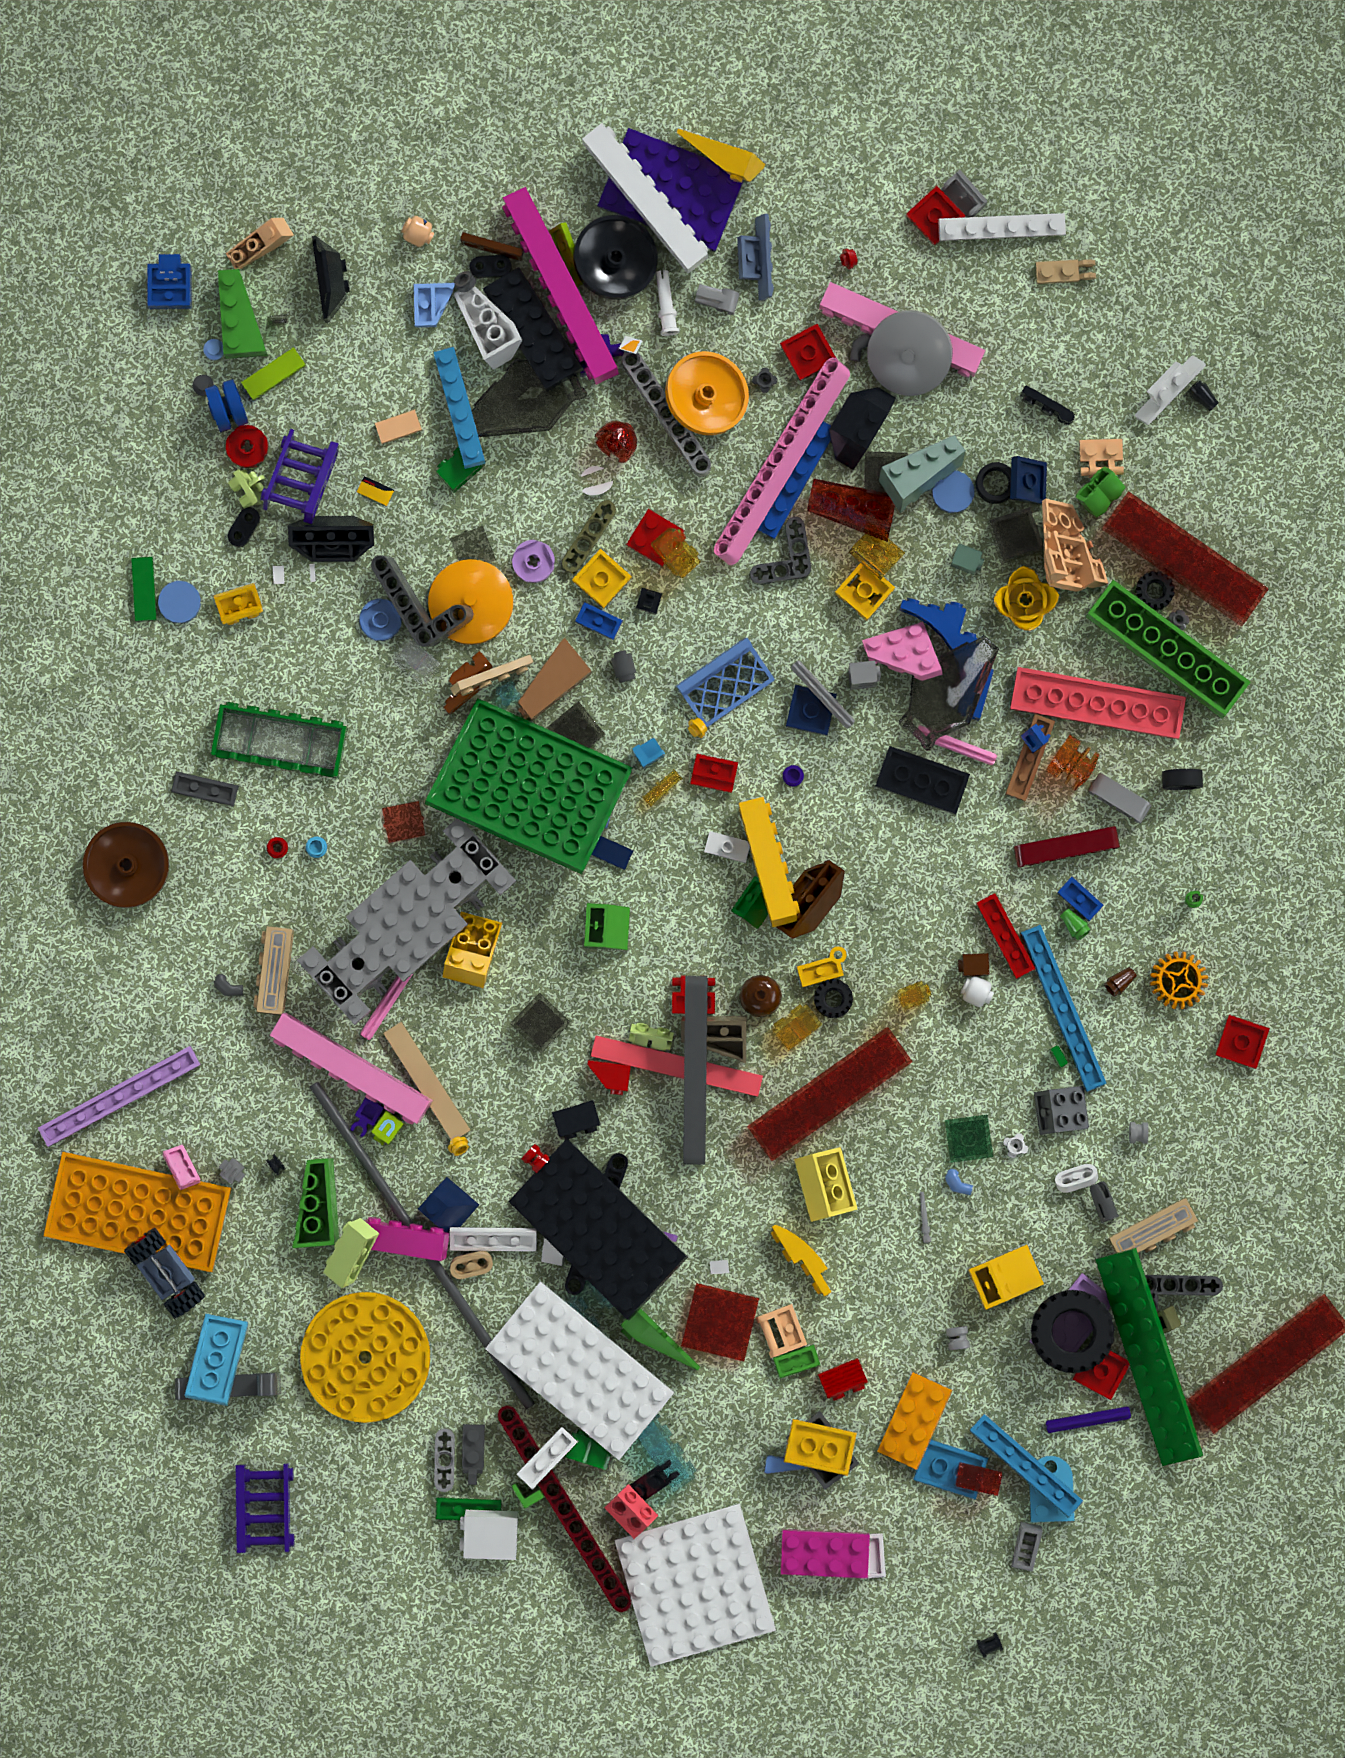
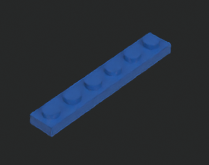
(796, 482)

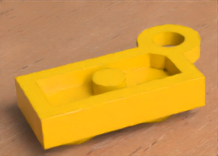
(822, 969)

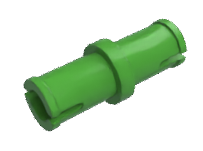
(1188, 899)

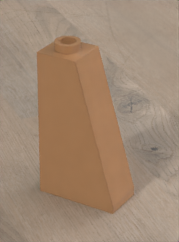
(556, 678)

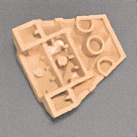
(1066, 552)

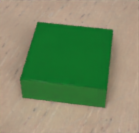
(1058, 1056)

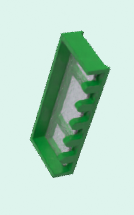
(279, 740)

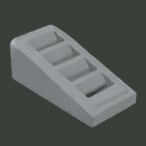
(1031, 1528)

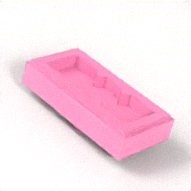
(181, 1167)

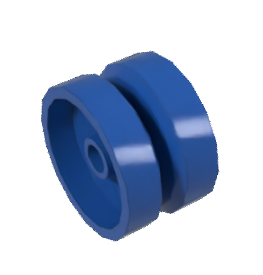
(224, 406)

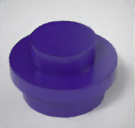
(793, 775)

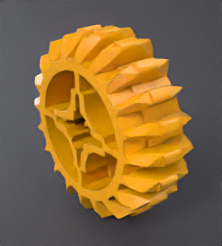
(1170, 976)

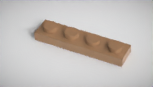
(1028, 763)

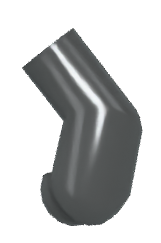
(857, 346)
(225, 988)

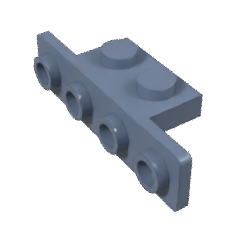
(755, 257)

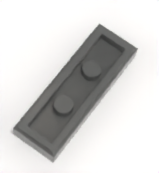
(205, 789)

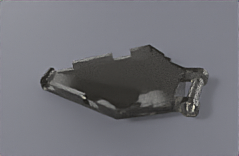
(521, 403)
(950, 699)

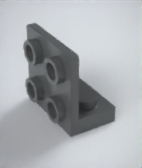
(1061, 1110)

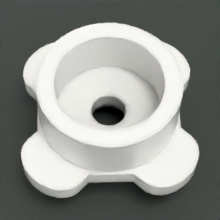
(1012, 1151)

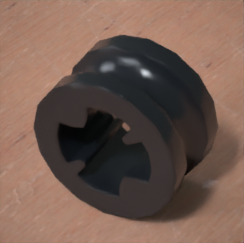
(275, 1164)

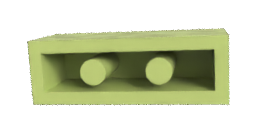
(350, 1252)

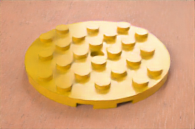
(333, 1364)

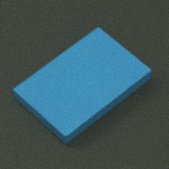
(941, 1466)

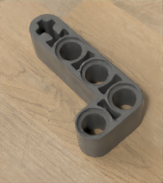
(1179, 1285)

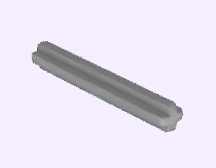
(822, 694)

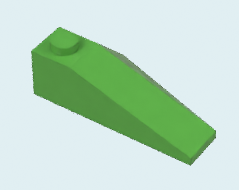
(647, 1332)

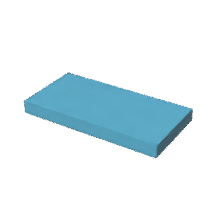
(216, 1359)

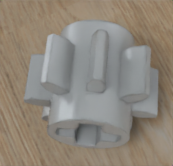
(232, 1170)

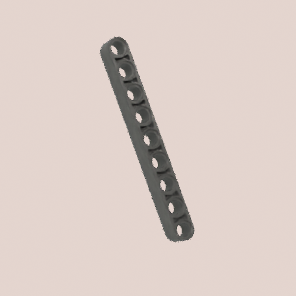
(695, 1070)

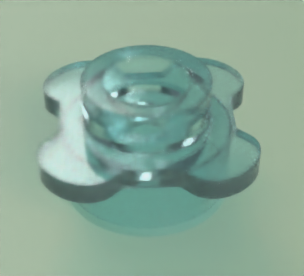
(506, 699)

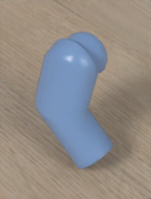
(955, 1183)

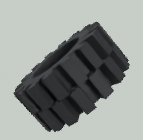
(1161, 579)
(830, 985)

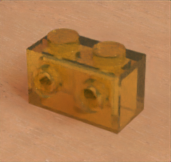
(676, 552)

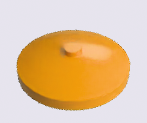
(706, 393)
(477, 586)

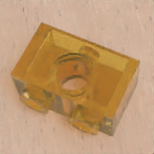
(914, 995)

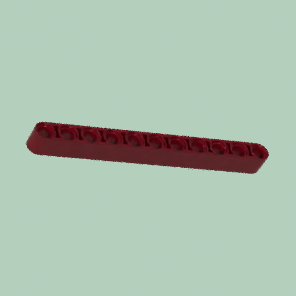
(566, 1519)

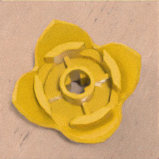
(1025, 582)

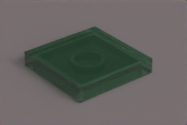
(968, 1138)

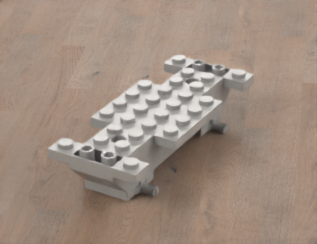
(407, 921)

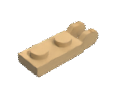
(1063, 271)

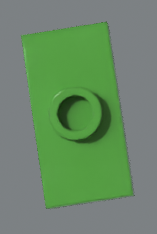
(796, 1361)

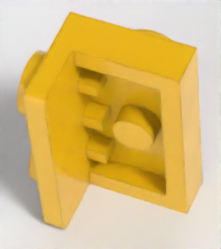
(238, 604)

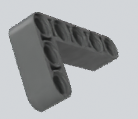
(414, 606)
(244, 1385)

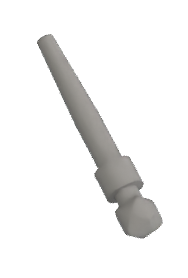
(925, 1228)

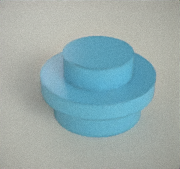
(316, 847)

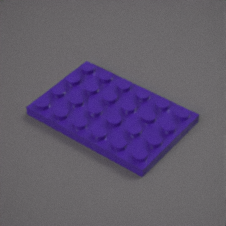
(689, 181)

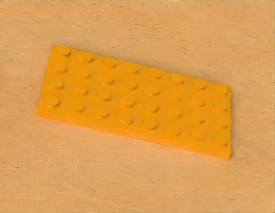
(117, 1203)

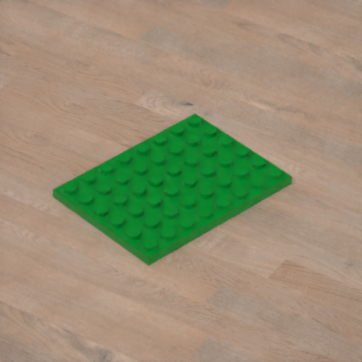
(529, 786)

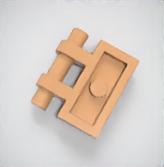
(1100, 451)

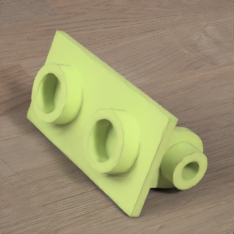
(660, 1037)

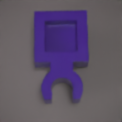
(368, 1114)

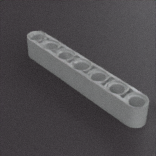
(658, 406)

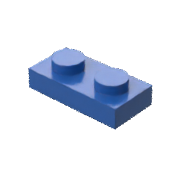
(598, 621)
(1080, 899)

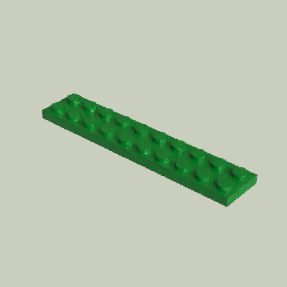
(1149, 1357)

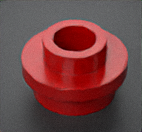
(848, 258)
(270, 847)

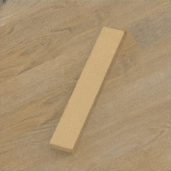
(426, 1081)

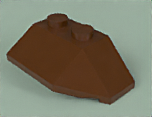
(816, 895)

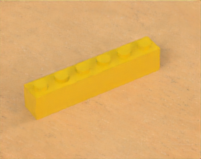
(768, 862)

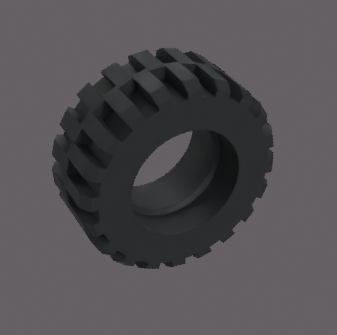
(1102, 1331)

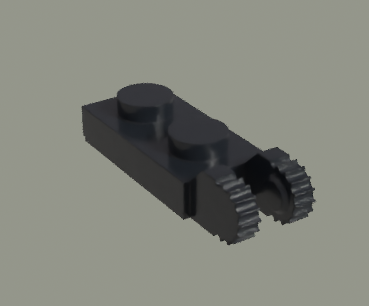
(1048, 405)
(653, 1481)

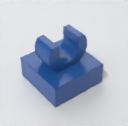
(1035, 738)

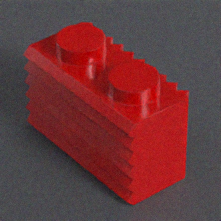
(843, 1378)

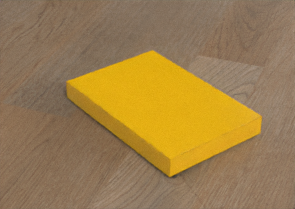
(820, 1447)

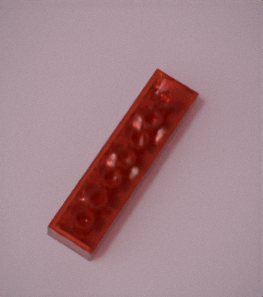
(1185, 559)
(829, 1094)
(1267, 1363)

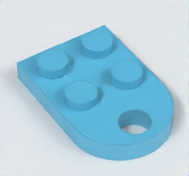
(1040, 1508)

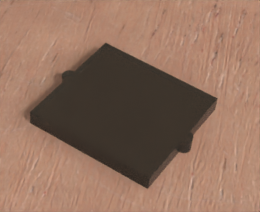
(473, 545)

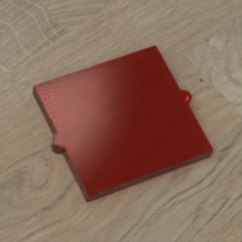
(403, 821)

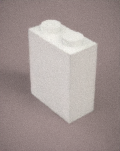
(489, 1534)

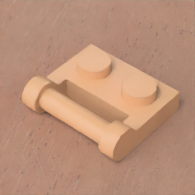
(788, 1328)

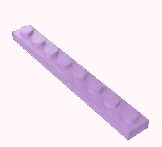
(119, 1096)

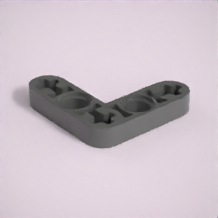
(790, 565)

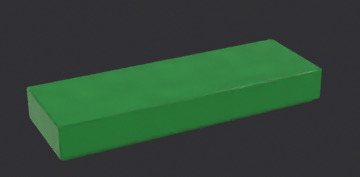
(144, 589)
(455, 1507)

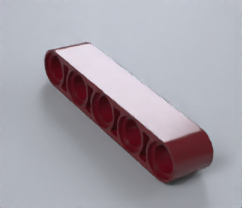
(1066, 846)

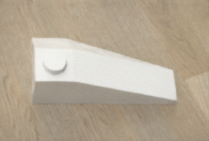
(490, 327)

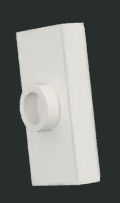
(727, 847)

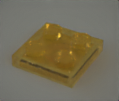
(876, 554)

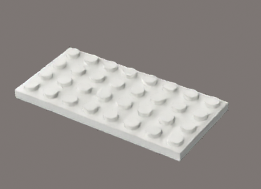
(579, 1370)

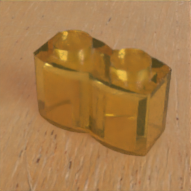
(796, 1027)

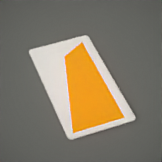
(630, 344)

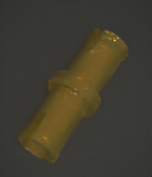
(662, 787)

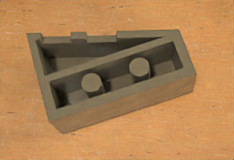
(725, 1036)

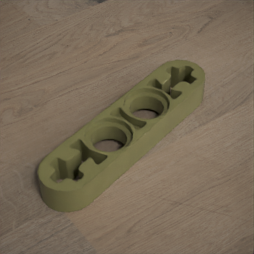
(586, 535)

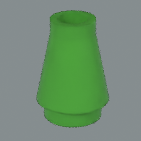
(1076, 926)

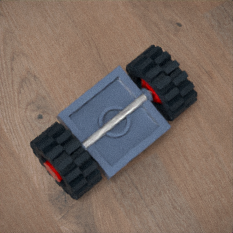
(165, 1272)

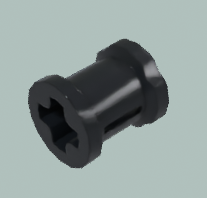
(989, 1645)

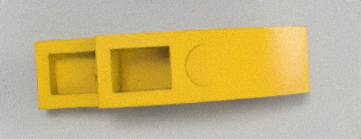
(799, 1250)

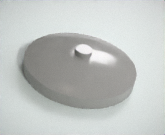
(910, 353)

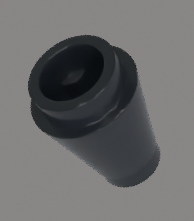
(1202, 394)

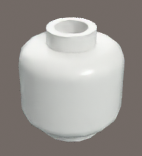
(977, 991)

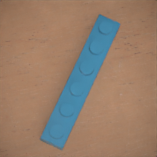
(459, 407)
(1026, 1466)

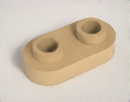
(471, 1267)

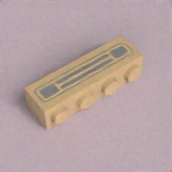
(275, 970)
(1155, 1228)

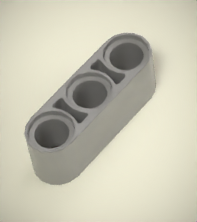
(1120, 797)

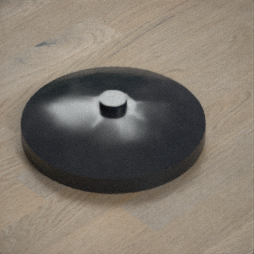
(615, 257)

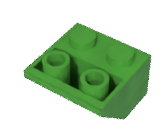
(606, 926)

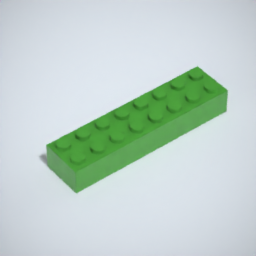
(1167, 649)

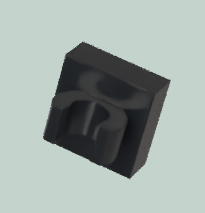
(649, 601)

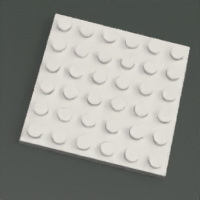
(695, 1585)

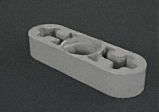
(439, 1443)

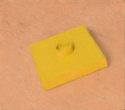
(602, 578)

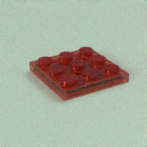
(720, 1322)

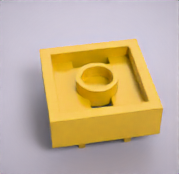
(859, 596)

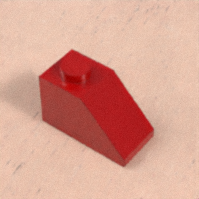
(612, 1076)

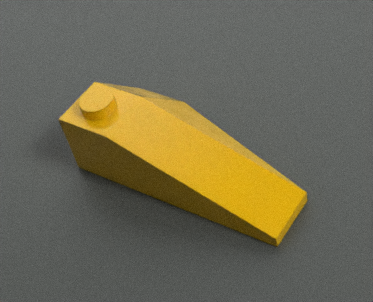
(733, 160)

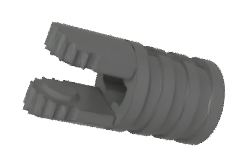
(1103, 1202)

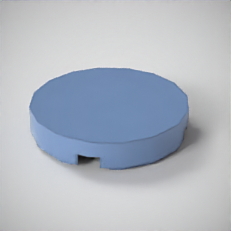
(953, 492)
(179, 602)
(386, 620)

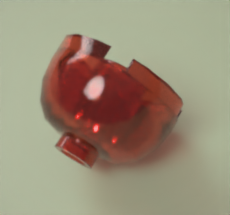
(618, 439)

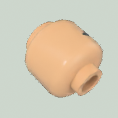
(417, 231)

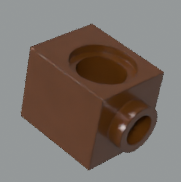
(974, 965)

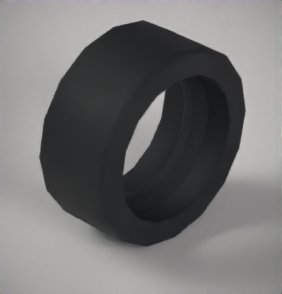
(993, 466)
(1182, 779)

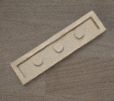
(485, 678)

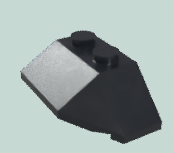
(330, 278)
(858, 424)
(331, 538)

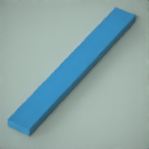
(1063, 1008)

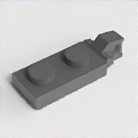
(473, 1451)

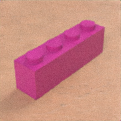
(410, 1240)

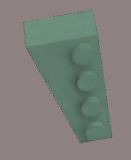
(920, 471)

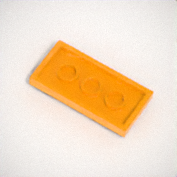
(914, 1421)

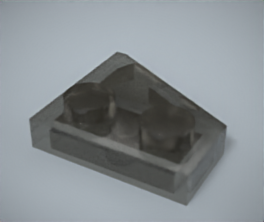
(578, 726)

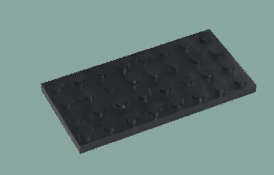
(598, 1229)

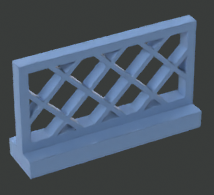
(714, 667)

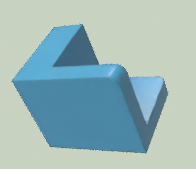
(648, 752)

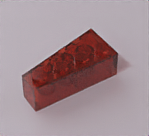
(853, 507)

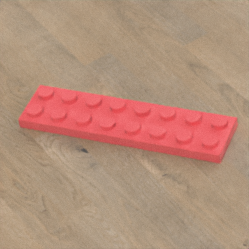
(1098, 703)

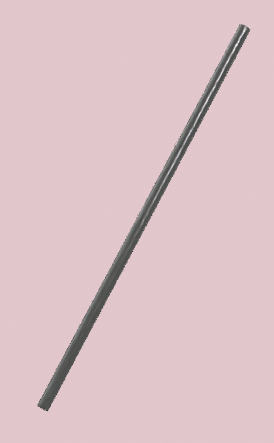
(403, 1217)

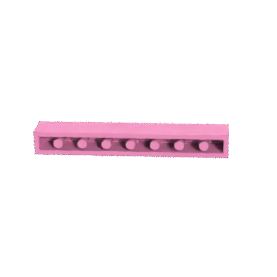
(868, 314)
(351, 1068)

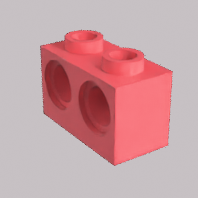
(631, 1511)

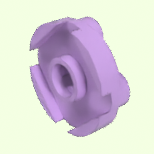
(544, 566)

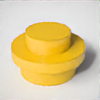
(697, 727)
(458, 1145)

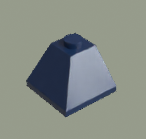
(448, 1206)

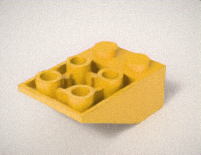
(472, 951)
(1005, 1277)

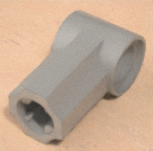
(722, 299)

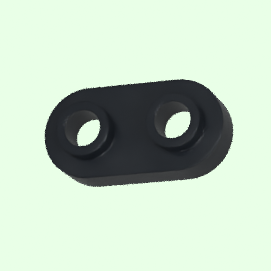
(490, 267)
(244, 527)

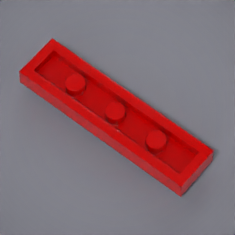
(1005, 936)

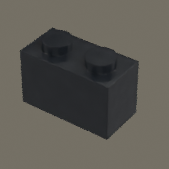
(576, 1119)

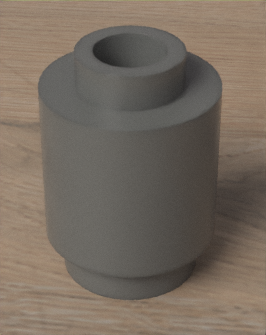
(623, 666)

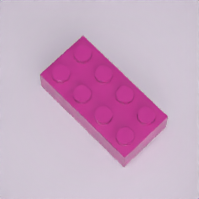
(825, 1553)

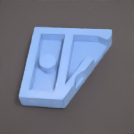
(430, 302)

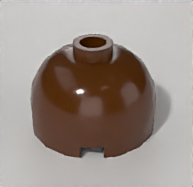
(760, 996)

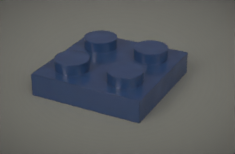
(1028, 480)
(808, 712)

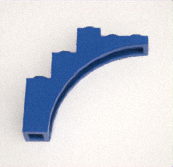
(948, 627)

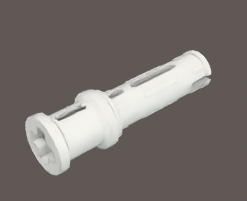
(667, 312)

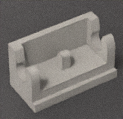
(964, 194)

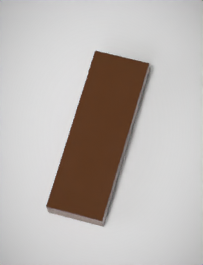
(491, 246)

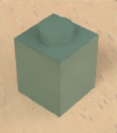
(967, 559)

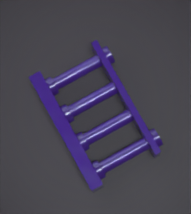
(315, 490)
(245, 1519)

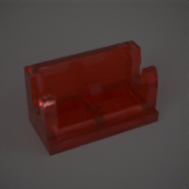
(978, 1479)

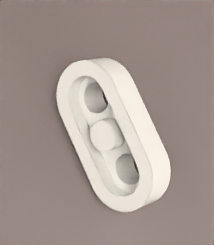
(1076, 1178)

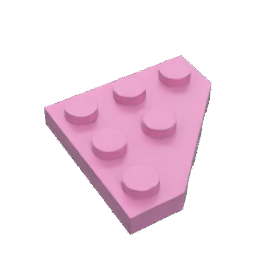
(905, 651)

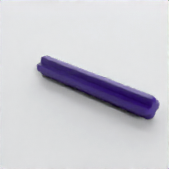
(1088, 1419)

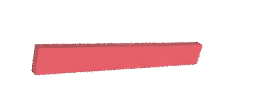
(673, 1065)

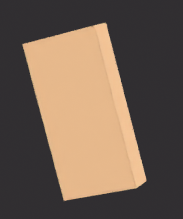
(398, 426)

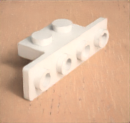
(1168, 387)

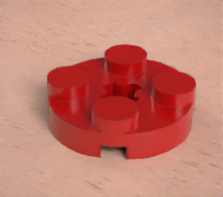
(255, 455)

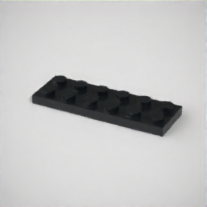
(541, 339)

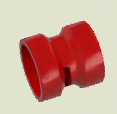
(539, 1162)

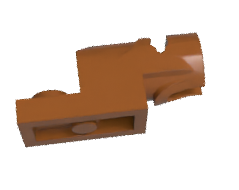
(463, 672)

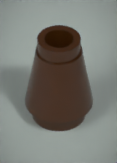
(1119, 982)

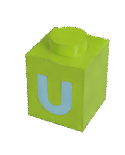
(387, 1128)

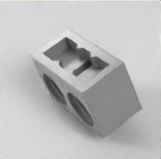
(863, 675)

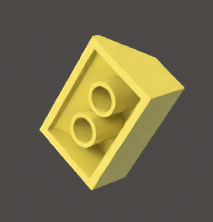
(825, 1184)

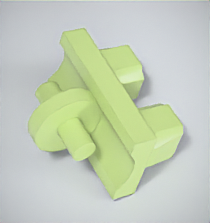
(251, 485)

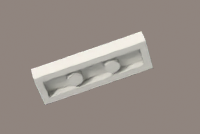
(546, 1458)

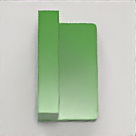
(530, 1499)

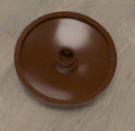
(126, 865)

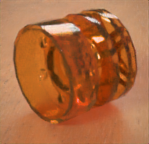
(1073, 762)

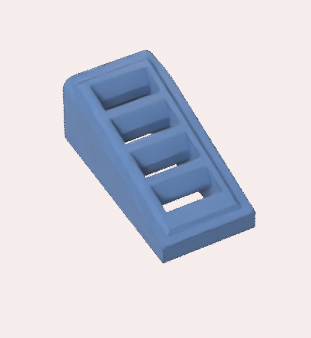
(777, 1464)

